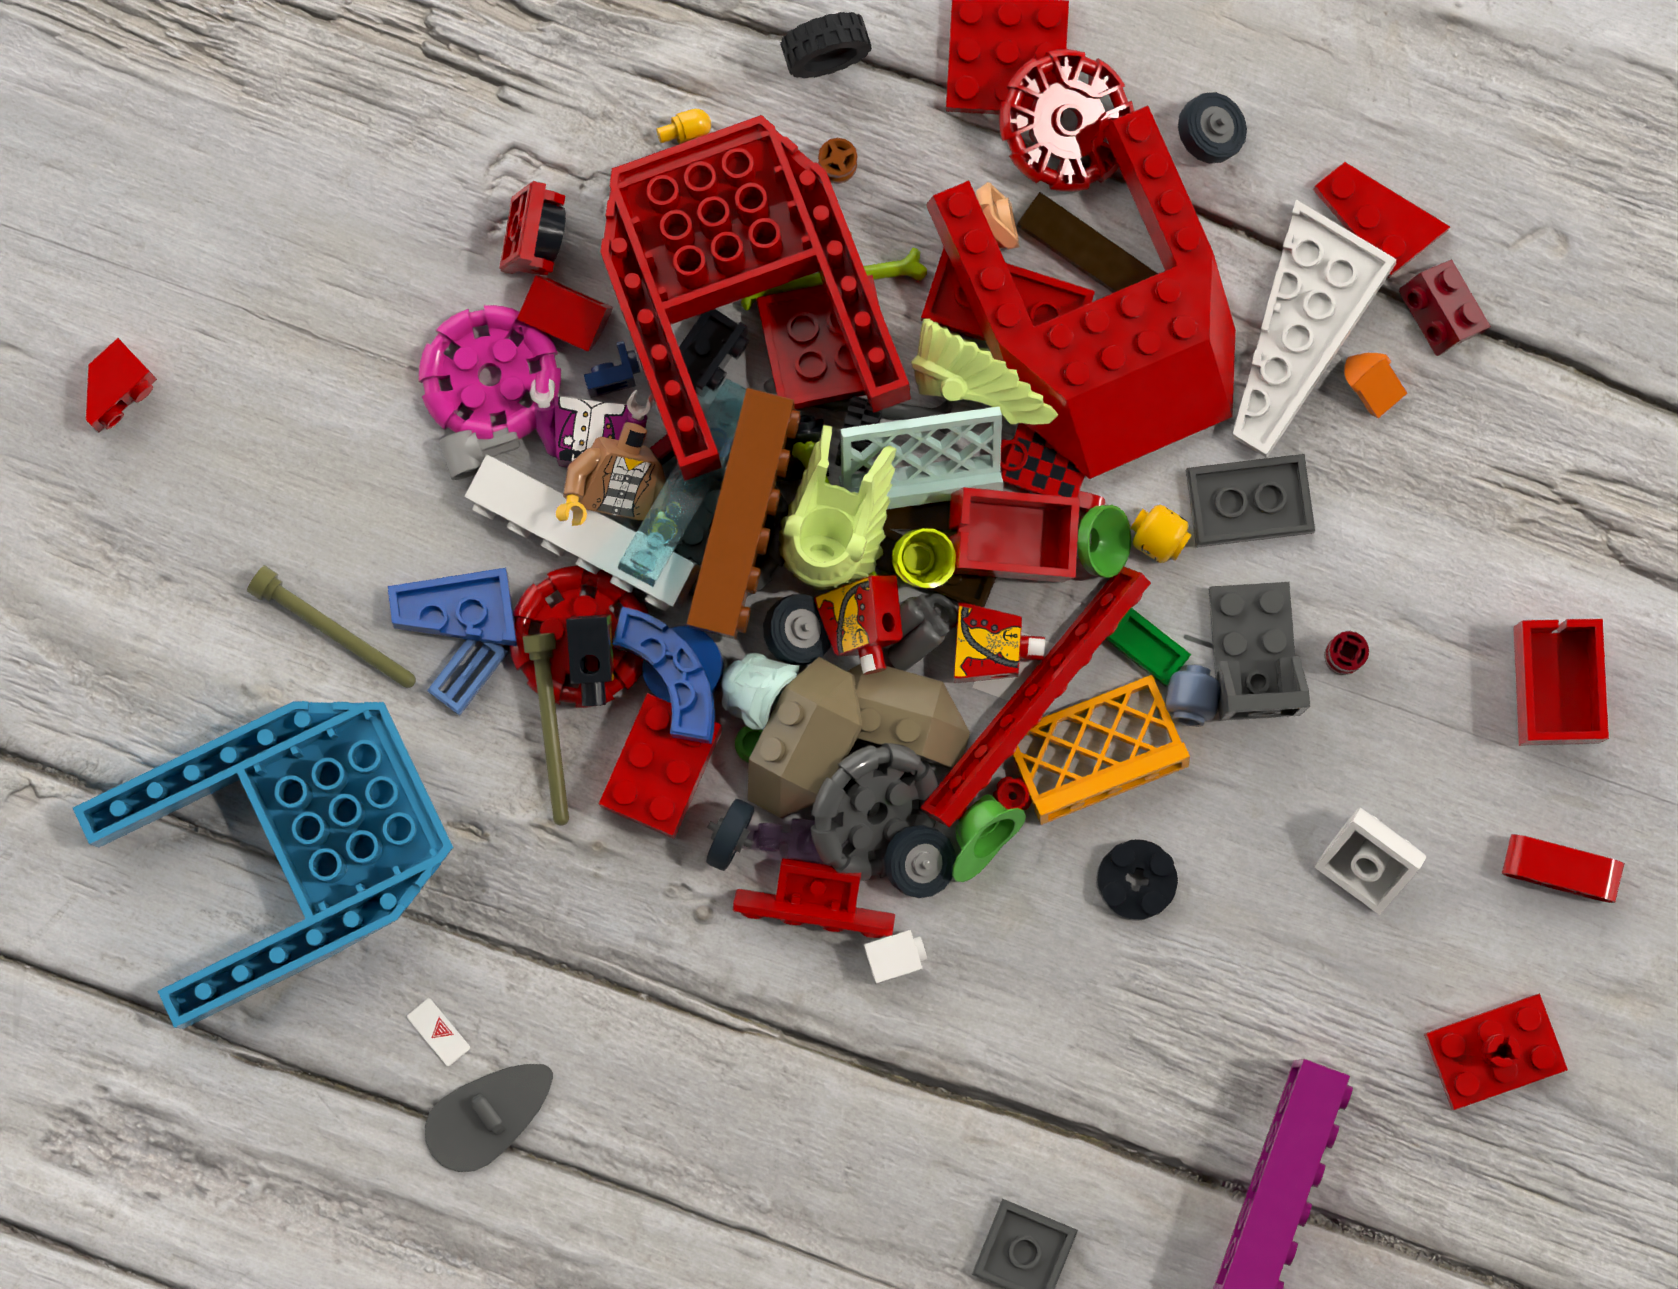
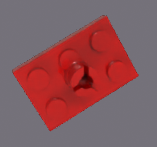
(1495, 1051)

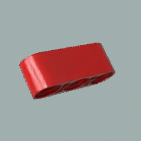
(1563, 868)

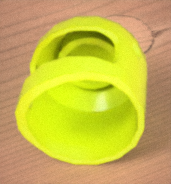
(924, 558)

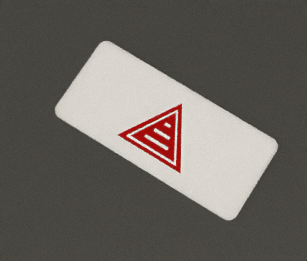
(438, 1032)

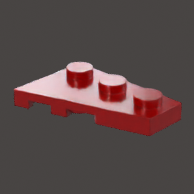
(1379, 214)

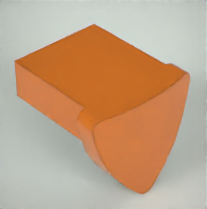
(1374, 382)

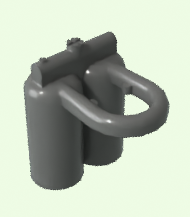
(921, 629)

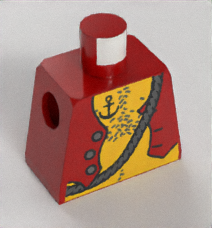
(863, 619)
(991, 644)

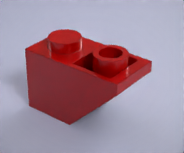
(113, 384)

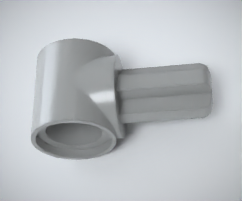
(466, 453)

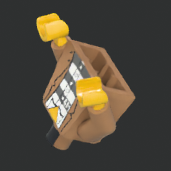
(613, 478)

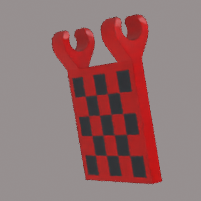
(1046, 470)

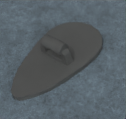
(486, 1116)

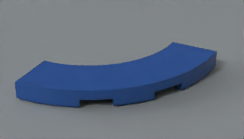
(679, 667)

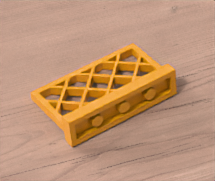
(1120, 775)

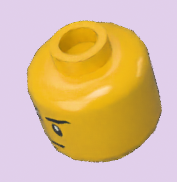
(1160, 533)

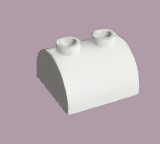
(1370, 861)

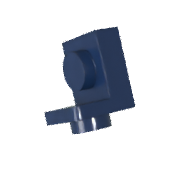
(609, 378)

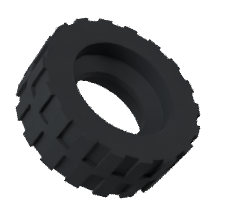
(825, 45)

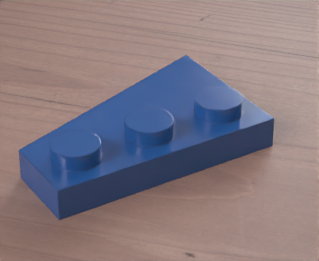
(457, 606)

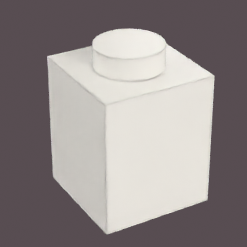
(895, 956)

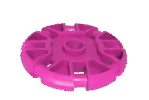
(473, 358)

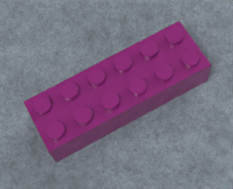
(1284, 1177)

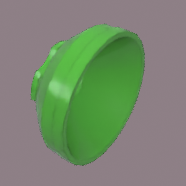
(1109, 540)

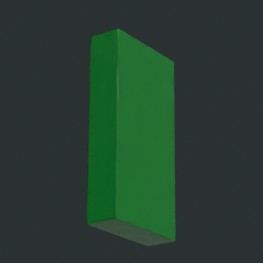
(1148, 647)

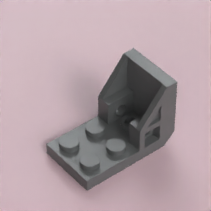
(1256, 652)

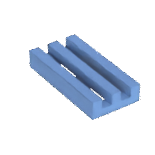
(447, 699)

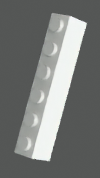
(596, 542)

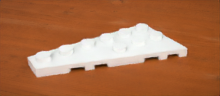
(1313, 306)

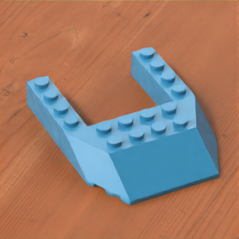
(338, 815)

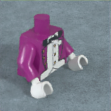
(574, 424)

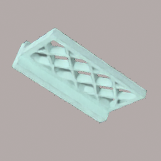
(925, 480)

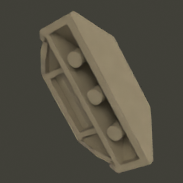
(910, 713)
(804, 739)

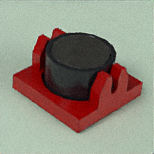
(533, 230)

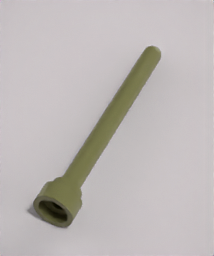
(268, 586)
(541, 650)

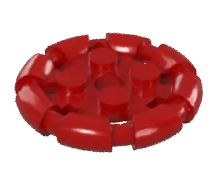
(1045, 123)
(534, 608)

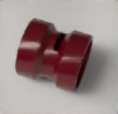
(1340, 657)

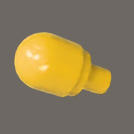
(685, 126)

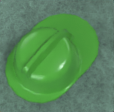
(982, 834)

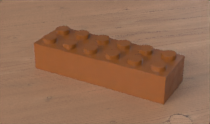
(741, 514)

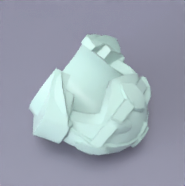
(753, 686)

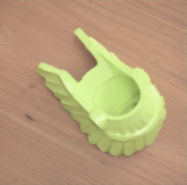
(962, 370)
(834, 532)

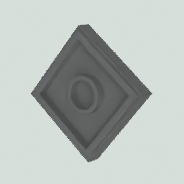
(1024, 1249)

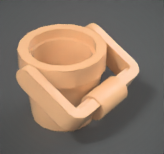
(999, 216)

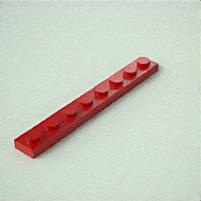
(1035, 696)

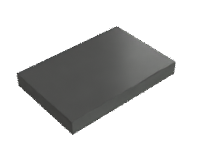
(1250, 500)

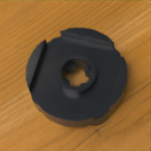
(1124, 860)

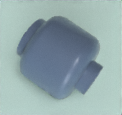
(1193, 696)

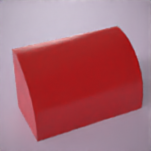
(564, 312)

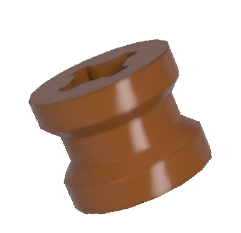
(835, 152)

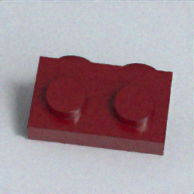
(1443, 307)

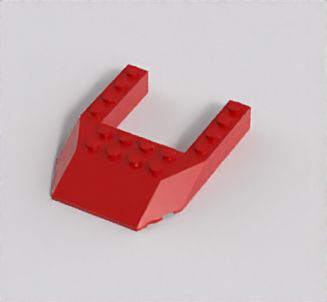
(722, 226)
(1133, 363)

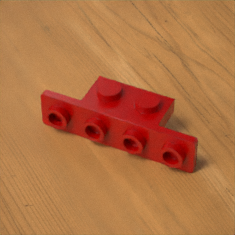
(815, 896)

